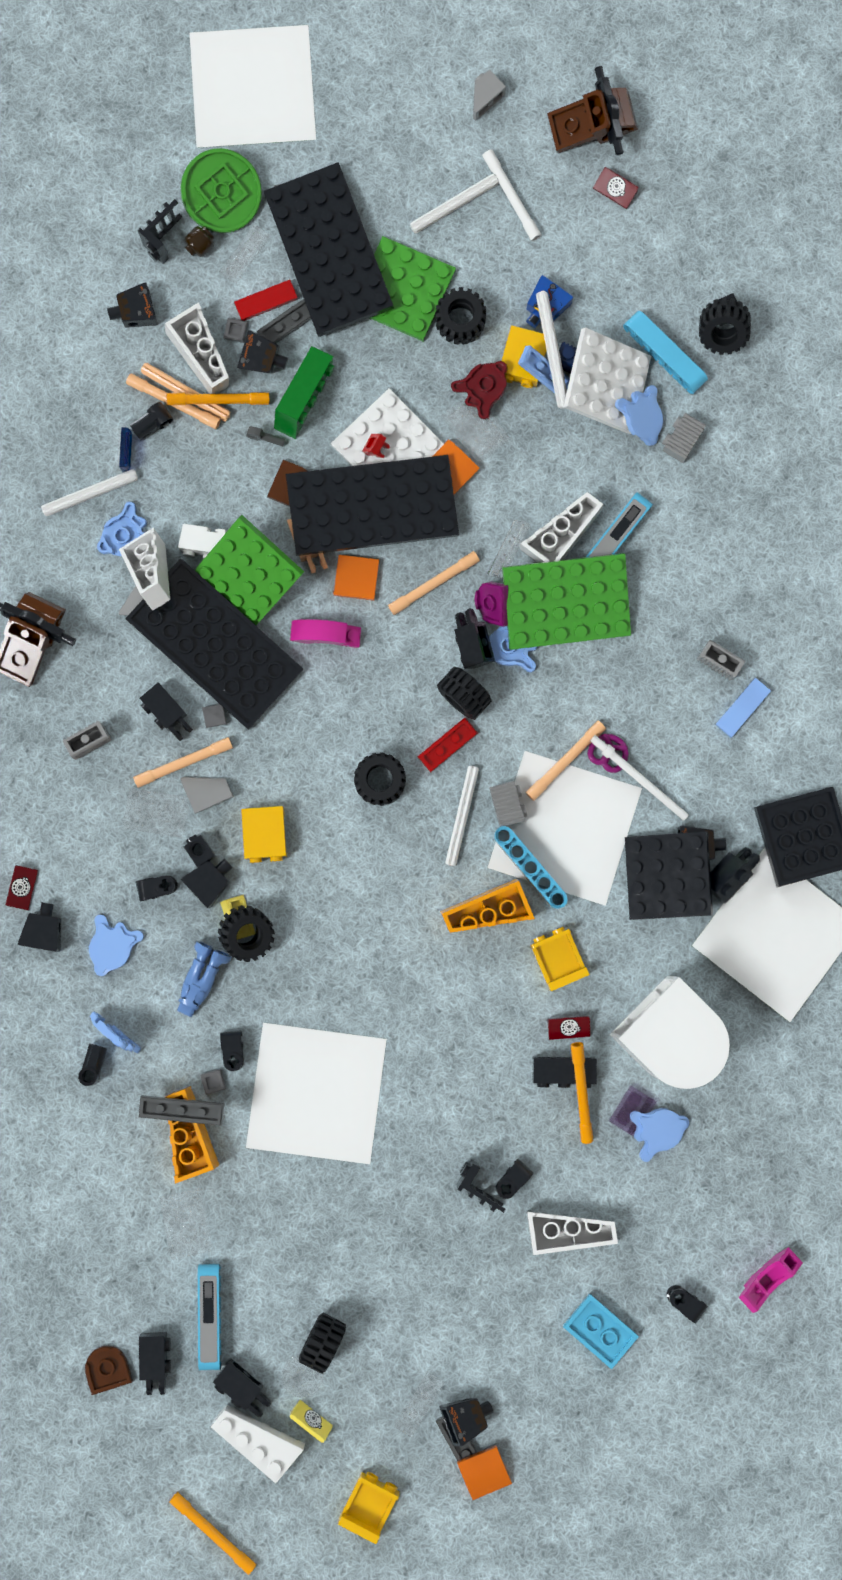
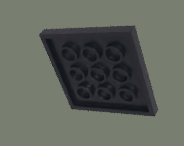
(802, 836)
(668, 876)

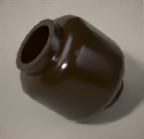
(199, 241)

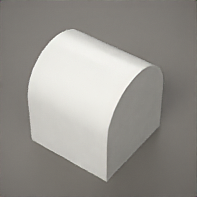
(675, 1036)

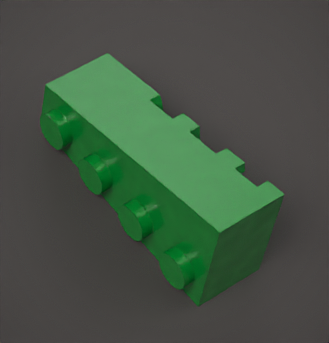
(303, 392)

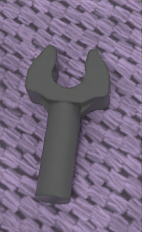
(258, 434)

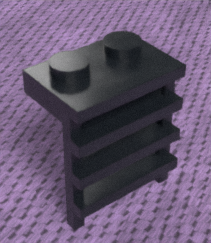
(150, 236)
(467, 1174)

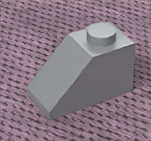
(487, 92)

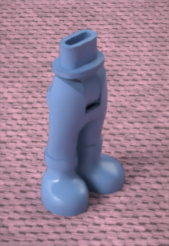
(195, 989)

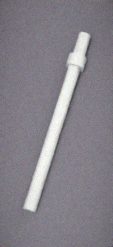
(609, 752)

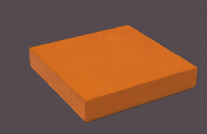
(356, 577)

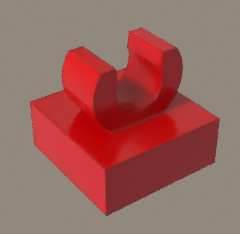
(374, 444)

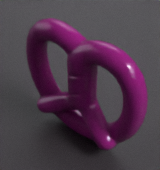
(604, 761)

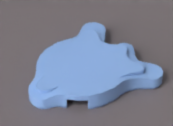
(642, 414)
(121, 530)
(508, 657)
(111, 946)
(114, 1034)
(659, 1130)

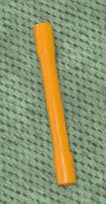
(252, 398)
(578, 1060)
(238, 1556)

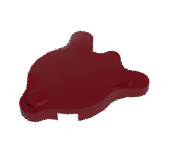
(484, 386)

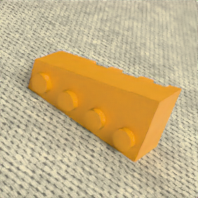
(494, 907)
(190, 1144)

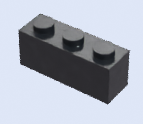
(561, 1071)

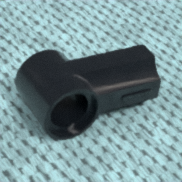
(154, 419)
(93, 1062)

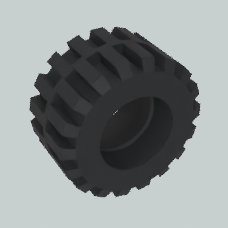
(465, 300)
(724, 339)
(464, 693)
(380, 797)
(257, 944)
(322, 1343)

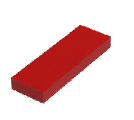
(266, 300)
(447, 745)

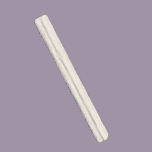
(552, 348)

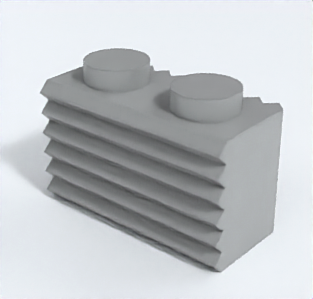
(683, 438)
(720, 660)
(87, 740)
(507, 804)

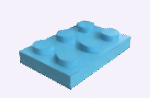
(600, 1331)

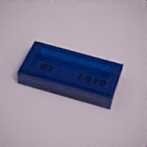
(125, 449)

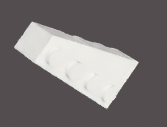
(196, 345)
(563, 531)
(198, 540)
(148, 567)
(564, 1233)
(258, 1442)

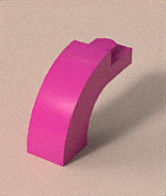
(325, 631)
(768, 1278)

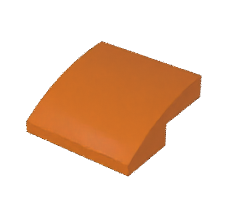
(461, 466)
(484, 1472)

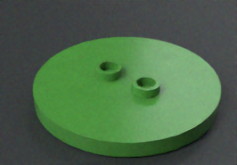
(221, 190)

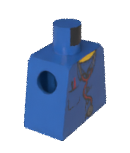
(558, 299)

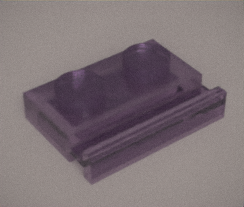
(631, 1101)

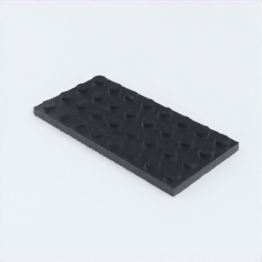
(328, 249)
(372, 505)
(216, 645)

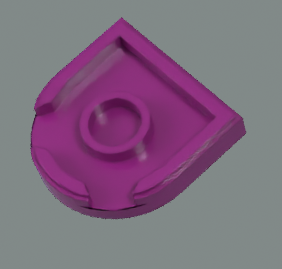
(492, 603)

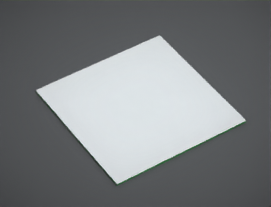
(252, 86)
(571, 828)
(775, 938)
(316, 1093)

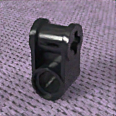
(152, 887)
(232, 1046)
(516, 1177)
(688, 1304)

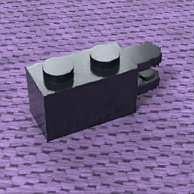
(473, 640)
(165, 710)
(732, 873)
(153, 1360)
(240, 1387)

